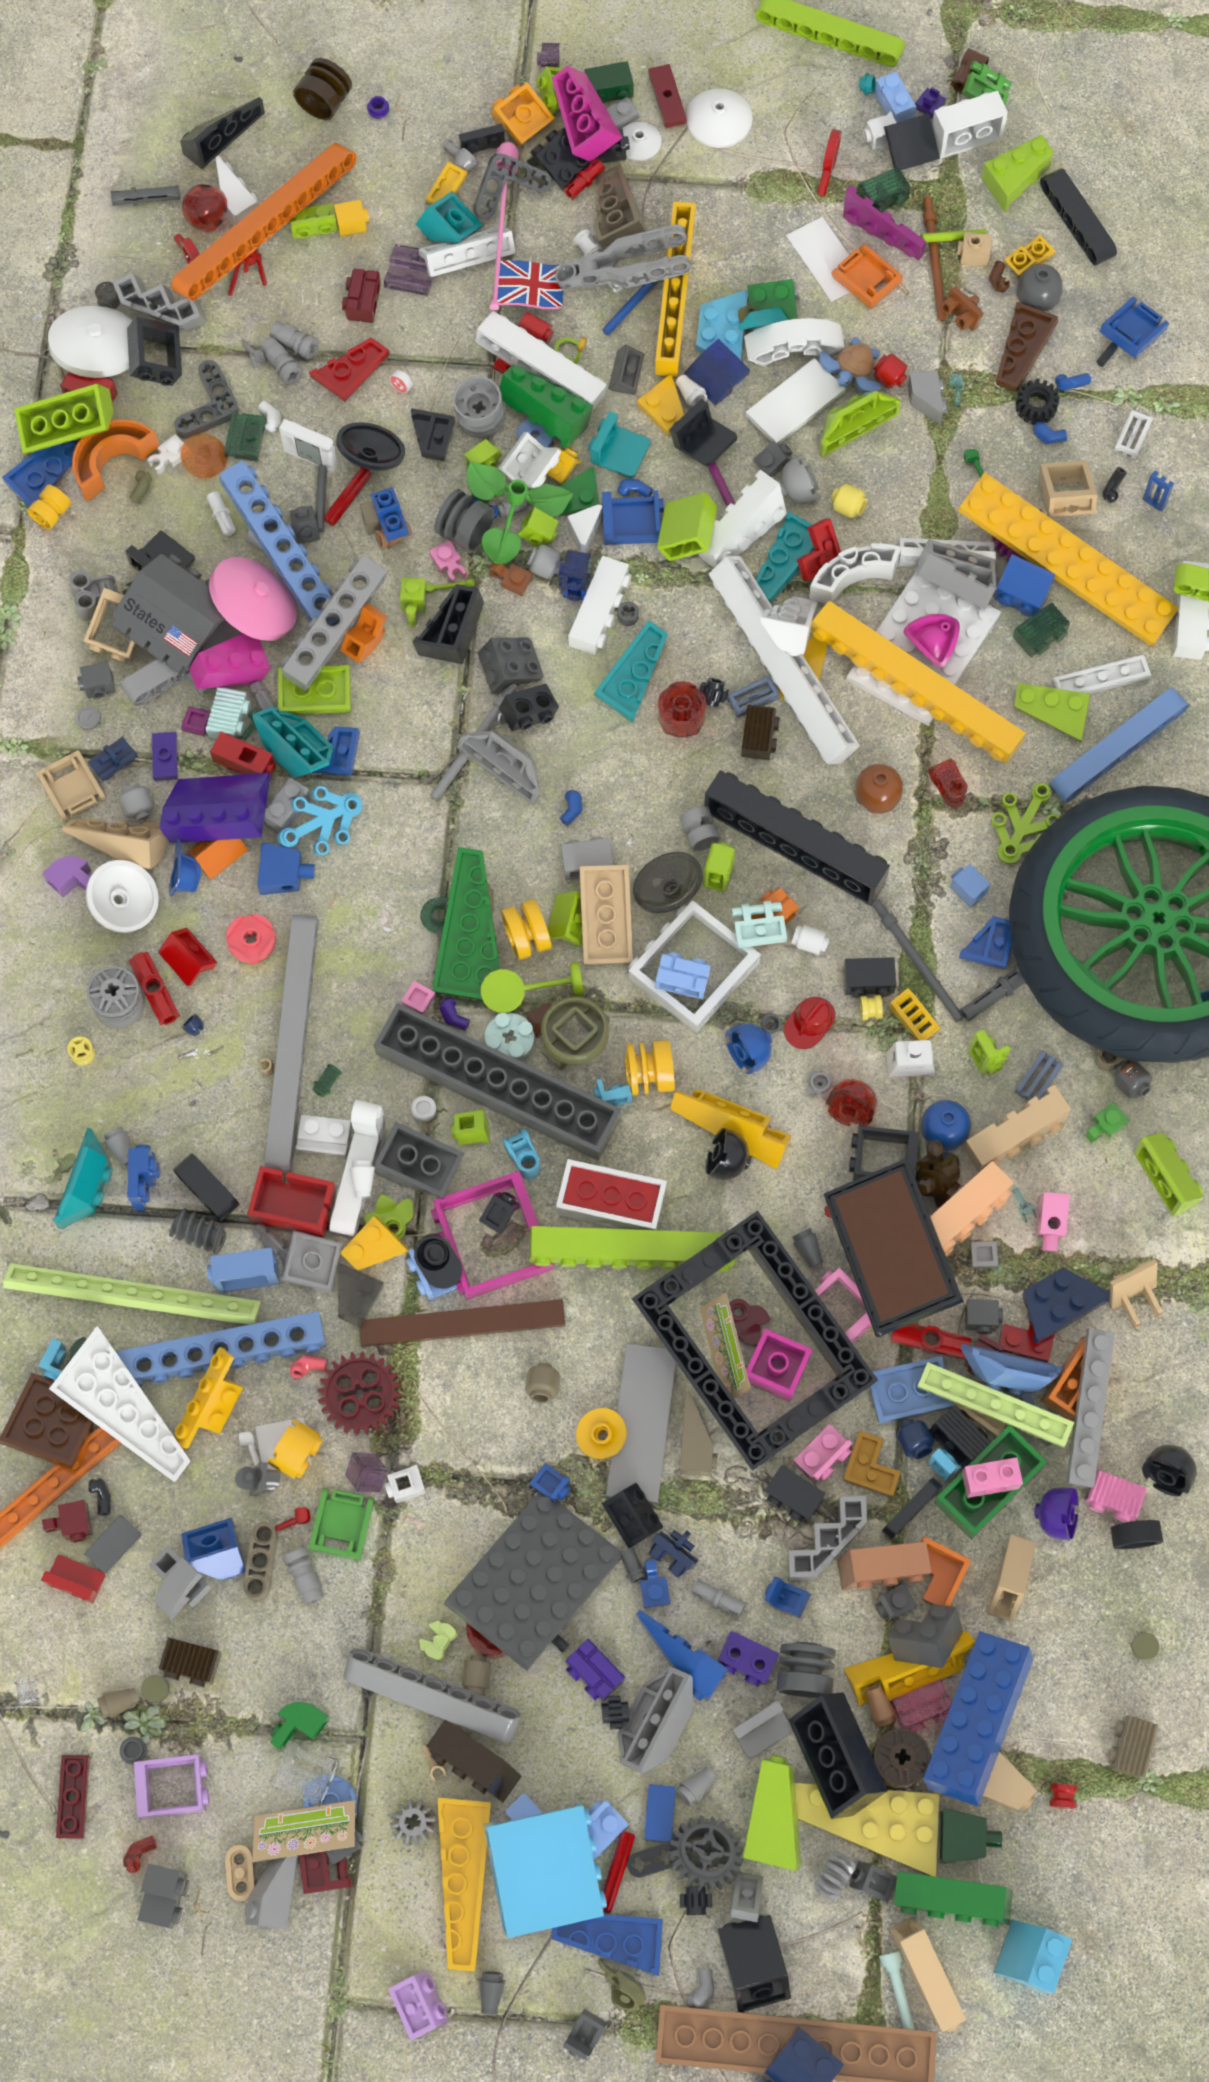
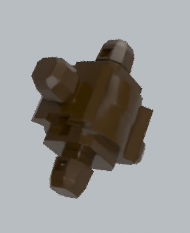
(938, 1173)

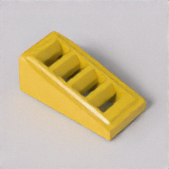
(907, 1021)

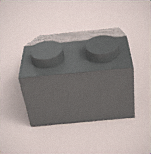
(417, 1161)

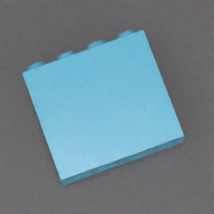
(545, 1870)

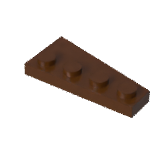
(1026, 339)

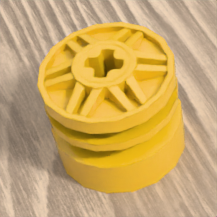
(650, 1067)

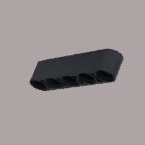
(1078, 216)

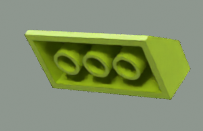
(64, 418)

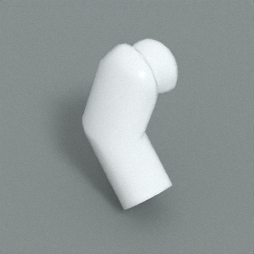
(273, 416)

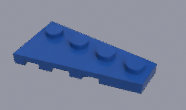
(617, 1938)

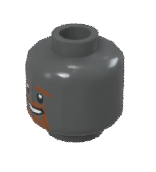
(1133, 1079)

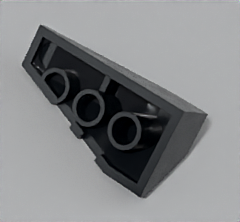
(214, 136)

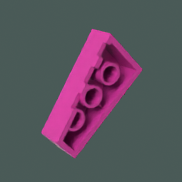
(584, 115)

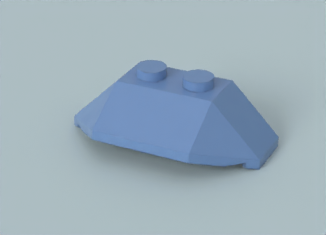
(1009, 1370)

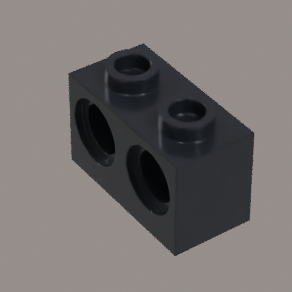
(529, 707)

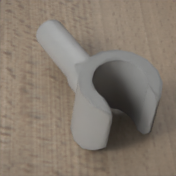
(255, 355)

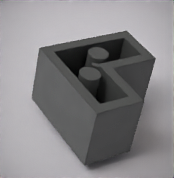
(929, 1640)
(162, 1896)

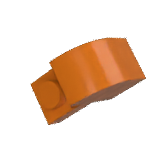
(366, 635)

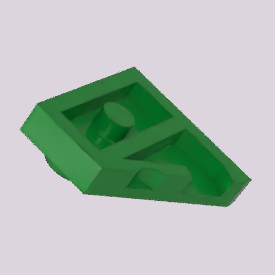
(583, 490)

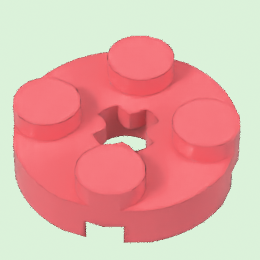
(249, 925)

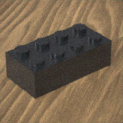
(837, 1755)

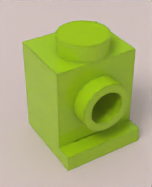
(483, 454)
(471, 1128)

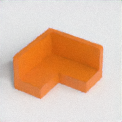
(947, 1572)

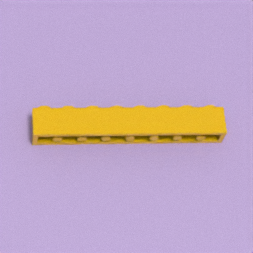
(675, 297)

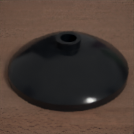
(370, 446)

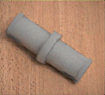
(718, 1598)

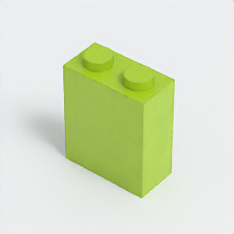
(687, 526)

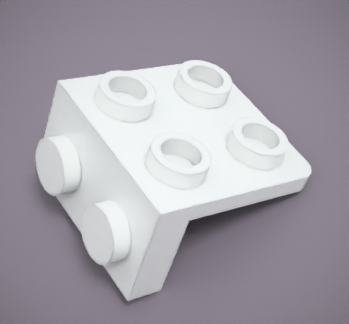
(529, 461)

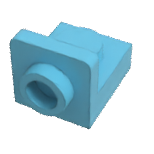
(615, 1095)
(53, 1356)
(943, 1464)

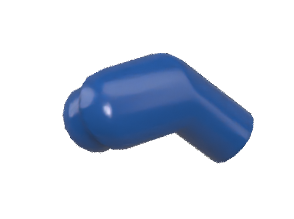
(1064, 383)
(634, 485)
(574, 807)

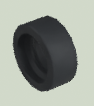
(1136, 1534)

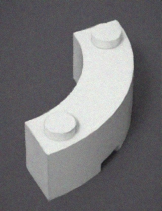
(804, 334)
(852, 566)

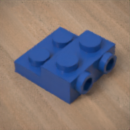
(141, 1173)

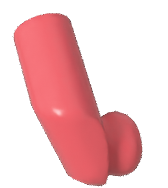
(306, 1364)

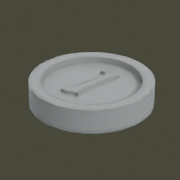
(88, 717)

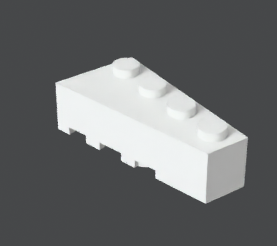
(746, 520)

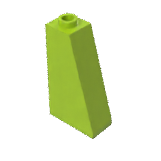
(774, 1817)

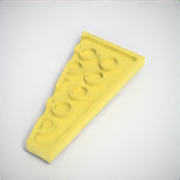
(894, 1825)

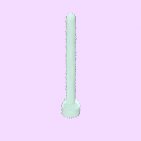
(892, 1964)

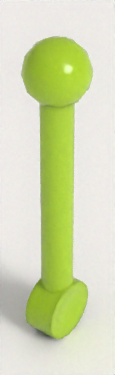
(431, 587)

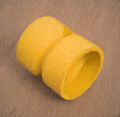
(49, 507)

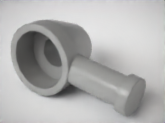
(463, 159)

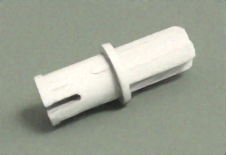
(221, 513)

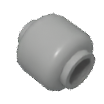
(544, 561)
(136, 802)

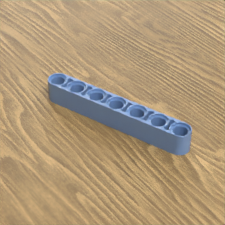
(1118, 745)

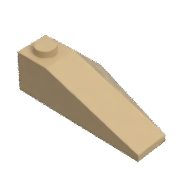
(132, 843)

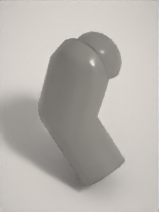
(704, 1992)

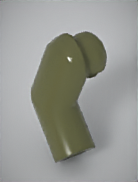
(144, 480)

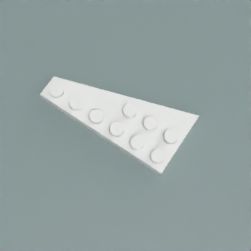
(111, 1398)

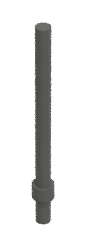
(890, 922)

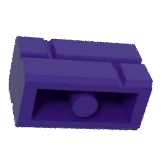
(594, 1670)

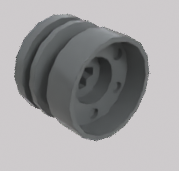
(463, 520)
(806, 1670)

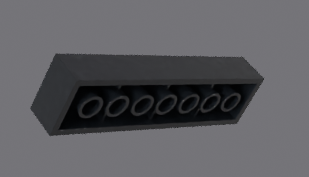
(796, 837)

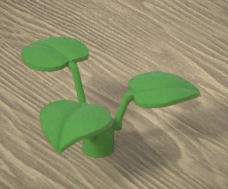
(488, 481)

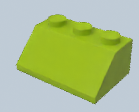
(1168, 1173)

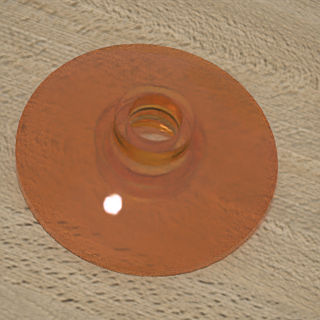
(203, 465)

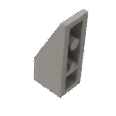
(272, 1894)

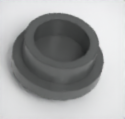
(133, 1750)

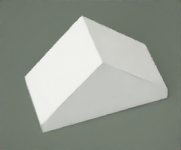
(584, 526)

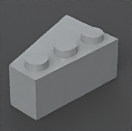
(959, 572)

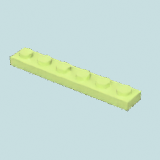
(996, 1405)

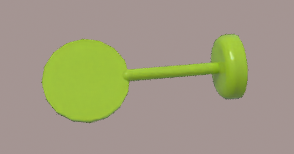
(505, 991)

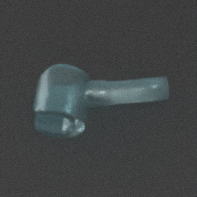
(957, 382)
(1025, 1208)

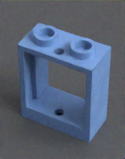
(243, 1270)

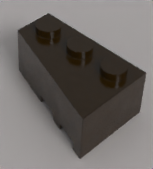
(473, 1761)

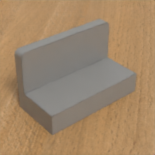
(762, 1730)

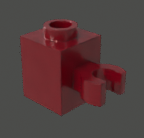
(72, 1520)

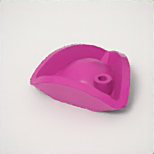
(934, 636)

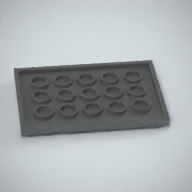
(533, 1580)

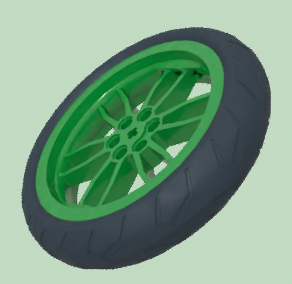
(1069, 988)

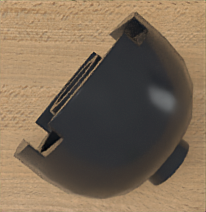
(729, 1155)
(1171, 1469)

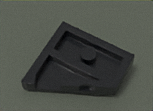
(432, 433)

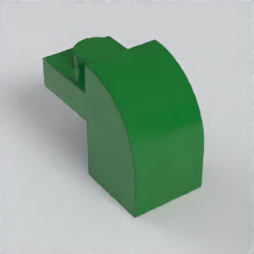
(301, 1717)

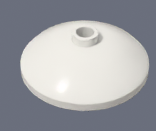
(719, 127)
(133, 888)

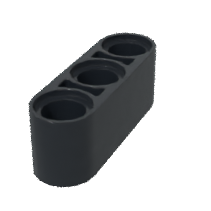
(206, 1187)

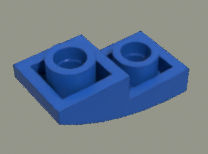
(389, 514)

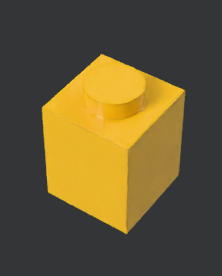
(351, 217)

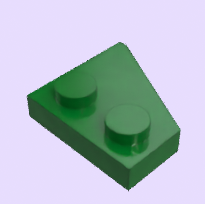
(774, 295)

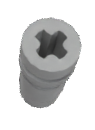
(291, 337)
(285, 365)
(304, 1577)

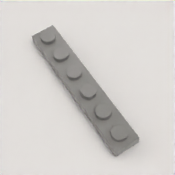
(1090, 1408)

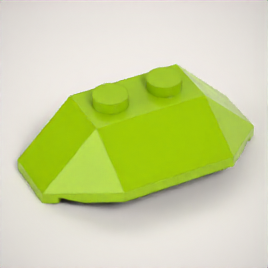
(857, 418)

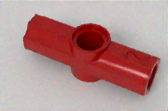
(159, 1000)
(948, 1343)

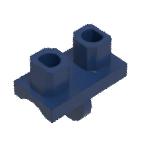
(112, 759)
(683, 1559)

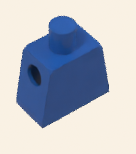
(281, 870)

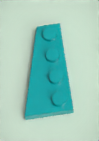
(781, 564)
(631, 674)

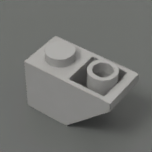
(925, 394)

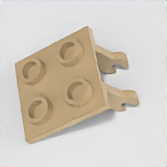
(1127, 1285)

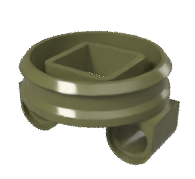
(589, 1015)

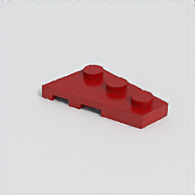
(349, 372)

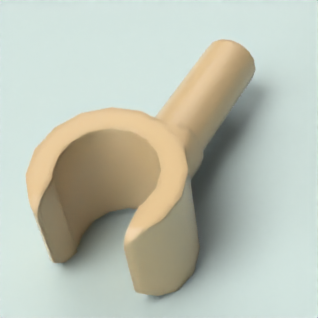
(270, 1069)
(433, 1764)

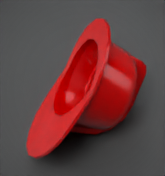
(809, 1022)

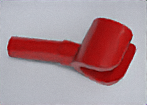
(302, 1516)

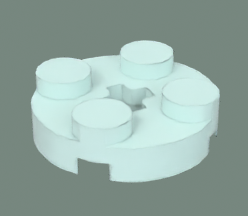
(507, 1024)

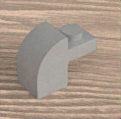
(164, 1564)

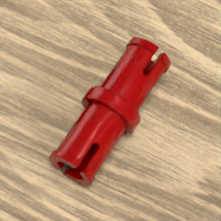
(584, 178)

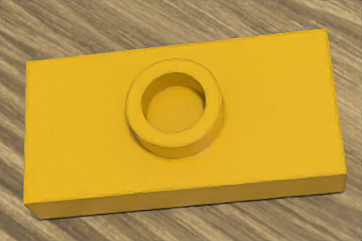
(449, 180)

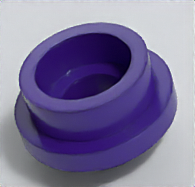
(378, 102)

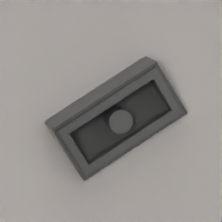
(626, 370)
(113, 1544)

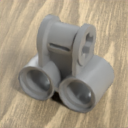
(90, 592)

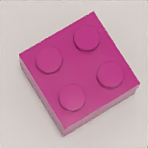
(778, 1365)

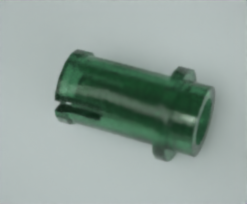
(326, 1080)

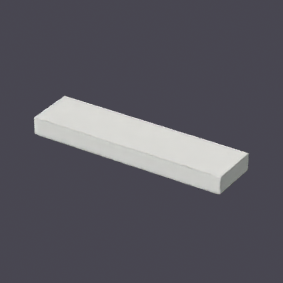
(1105, 676)

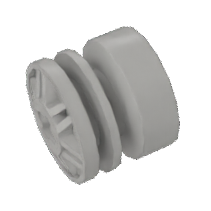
(479, 407)
(117, 1010)

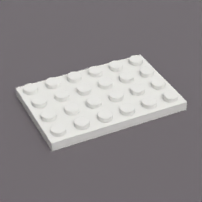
(915, 601)

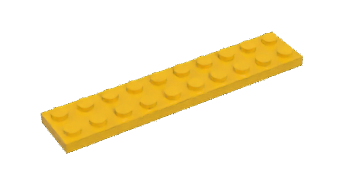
(1069, 558)

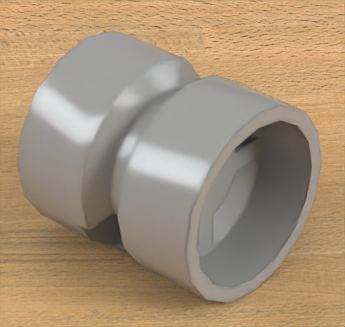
(700, 828)

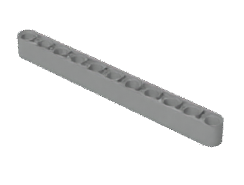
(291, 1043)

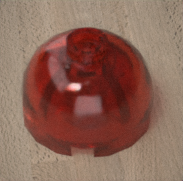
(204, 207)
(852, 1102)

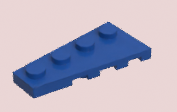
(39, 470)

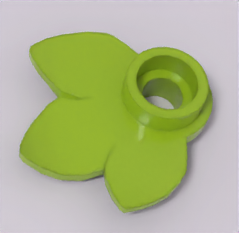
(393, 1214)

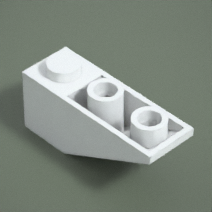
(238, 198)

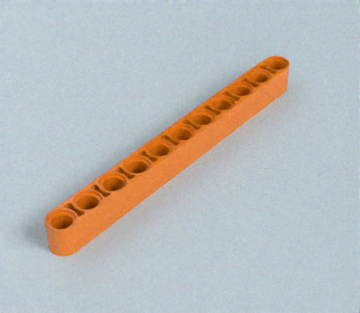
(263, 221)

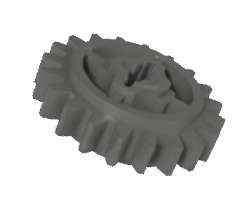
(711, 1836)

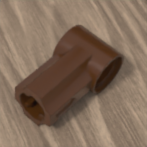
(959, 80)

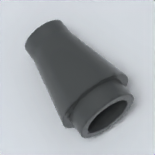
(808, 1247)
(491, 1990)

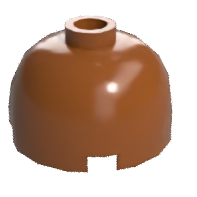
(879, 788)

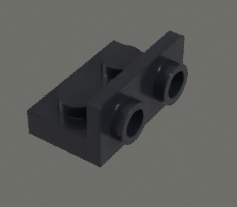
(632, 1515)

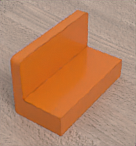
(217, 854)

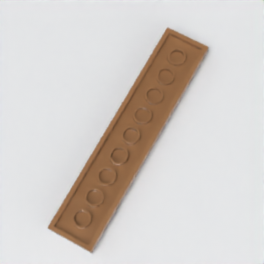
(753, 2040)

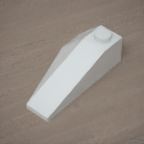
(790, 624)

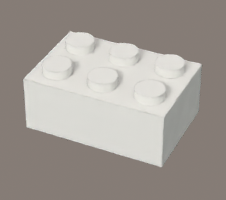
(969, 124)

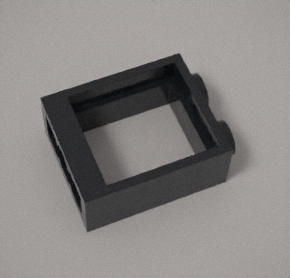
(157, 332)
(885, 1135)

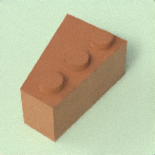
(884, 1565)

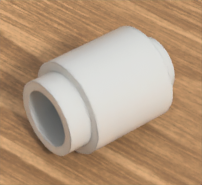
(810, 939)

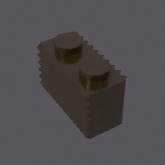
(758, 732)
(189, 1661)

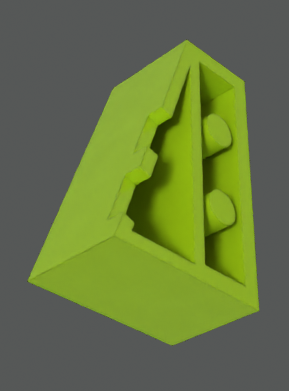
(1016, 170)

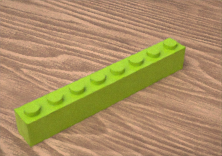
(617, 1247)

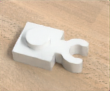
(169, 454)

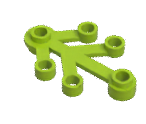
(1021, 827)

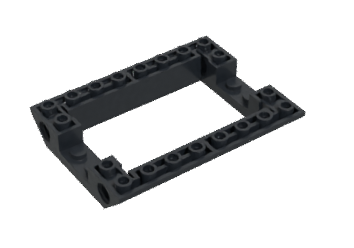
(803, 1301)

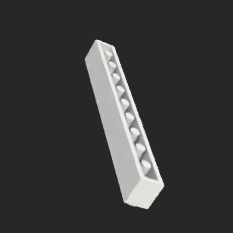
(789, 672)

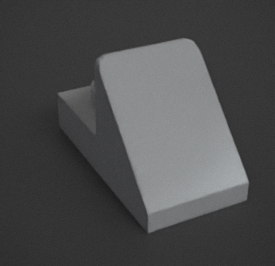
(746, 1897)

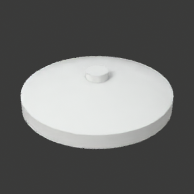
(90, 341)

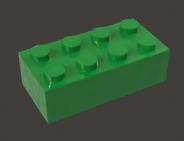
(976, 1512)

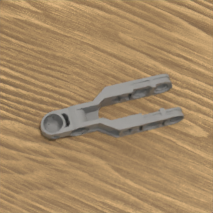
(600, 270)

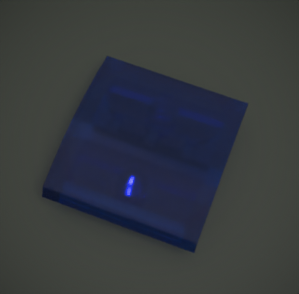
(717, 371)

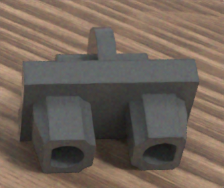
(257, 1479)

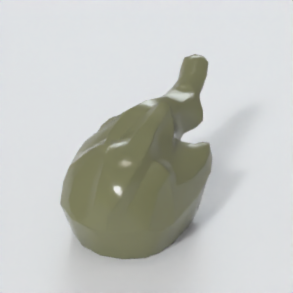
(628, 1992)

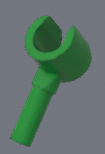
(972, 456)

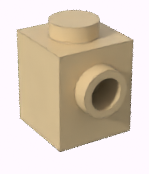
(975, 249)

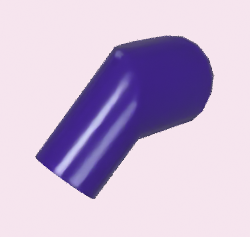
(450, 1015)

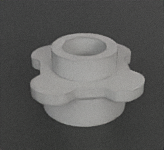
(825, 1079)

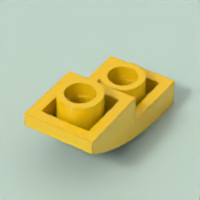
(1034, 253)

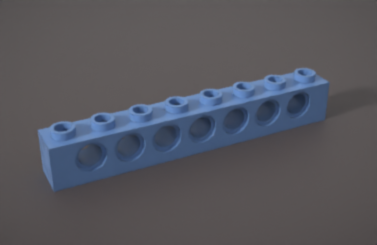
(240, 476)
(232, 1338)

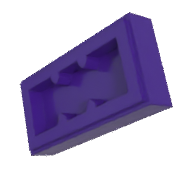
(165, 756)

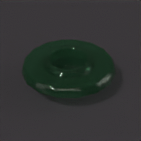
(427, 911)

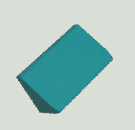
(762, 318)

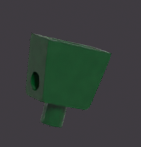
(965, 1837)

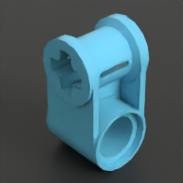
(520, 1151)

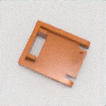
(864, 273)

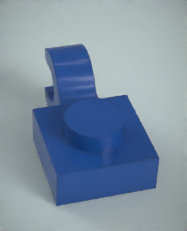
(654, 1589)

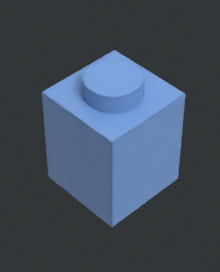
(969, 885)

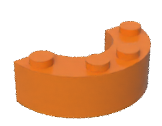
(96, 449)

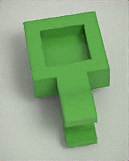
(1107, 1121)

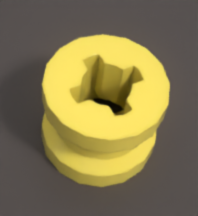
(871, 1007)
(77, 1046)

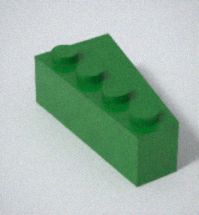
(545, 404)
(953, 1898)

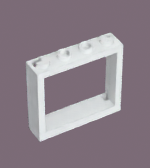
(720, 995)

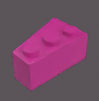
(230, 663)

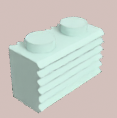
(228, 713)

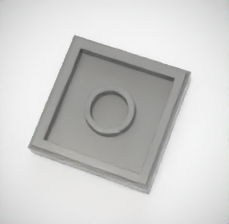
(311, 1261)

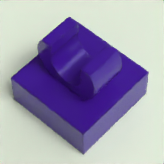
(930, 101)

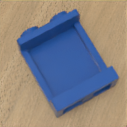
(631, 519)

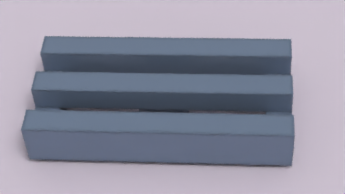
(750, 688)
(1050, 1060)

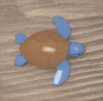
(853, 364)

